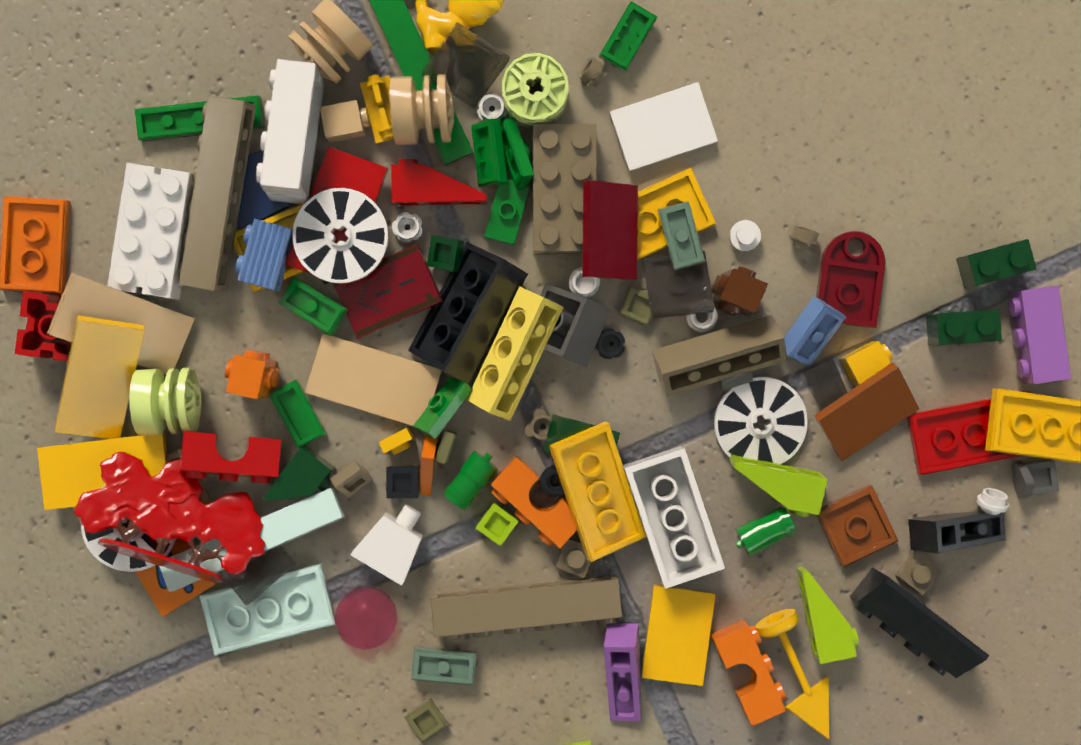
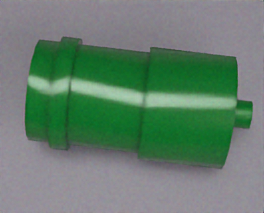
(473, 476)
(761, 533)

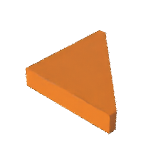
(428, 465)

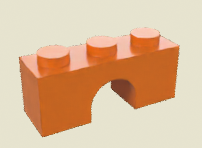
(514, 484)
(760, 696)

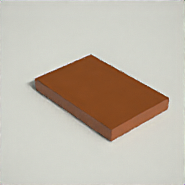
(867, 411)

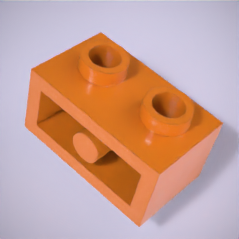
(252, 374)

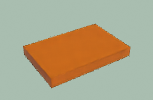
(34, 244)

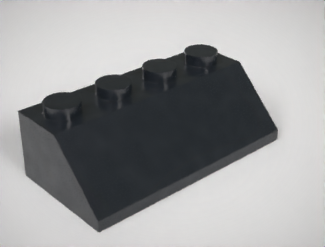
(471, 312)
(917, 624)

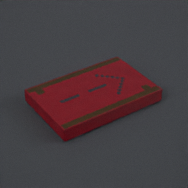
(390, 293)

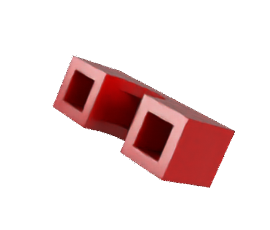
(201, 458)

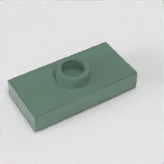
(681, 236)
(443, 666)

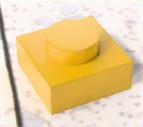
(397, 441)

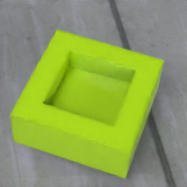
(497, 524)

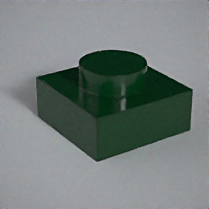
(445, 253)

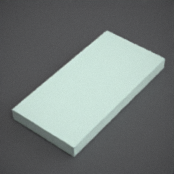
(287, 608)

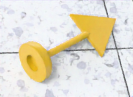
(813, 704)

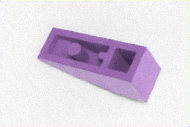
(623, 671)

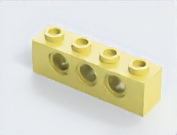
(514, 353)

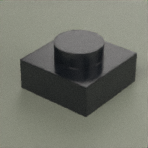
(402, 481)

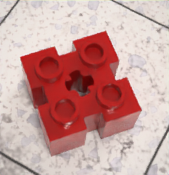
(35, 340)

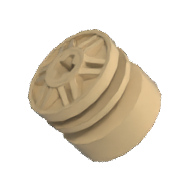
(330, 40)
(420, 109)

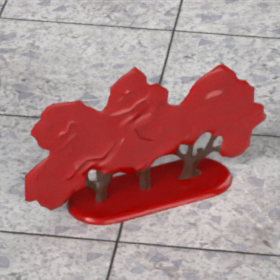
(168, 510)

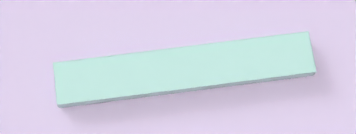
(277, 529)

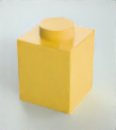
(866, 361)

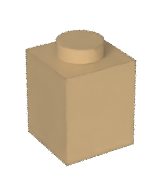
(344, 121)

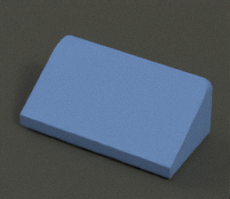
(812, 331)

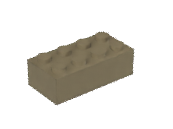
(561, 162)

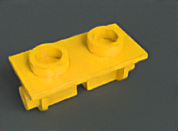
(377, 101)

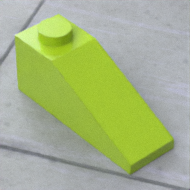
(793, 487)
(828, 630)

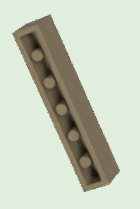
(216, 193)
(526, 606)

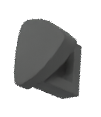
(1034, 478)

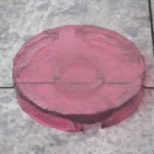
(366, 617)

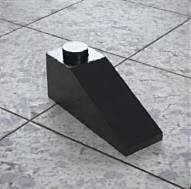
(955, 531)

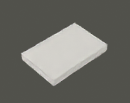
(663, 127)

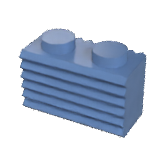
(264, 255)

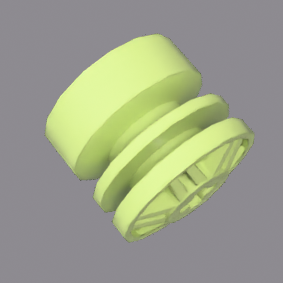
(540, 107)
(165, 401)

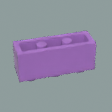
(1039, 335)

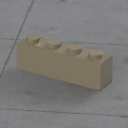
(719, 355)

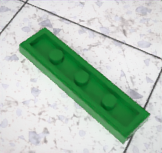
(182, 119)

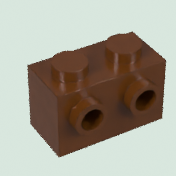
(738, 291)

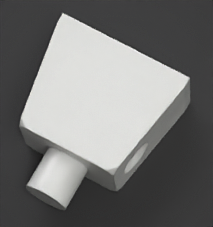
(391, 545)

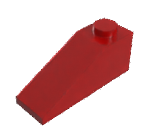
(420, 186)

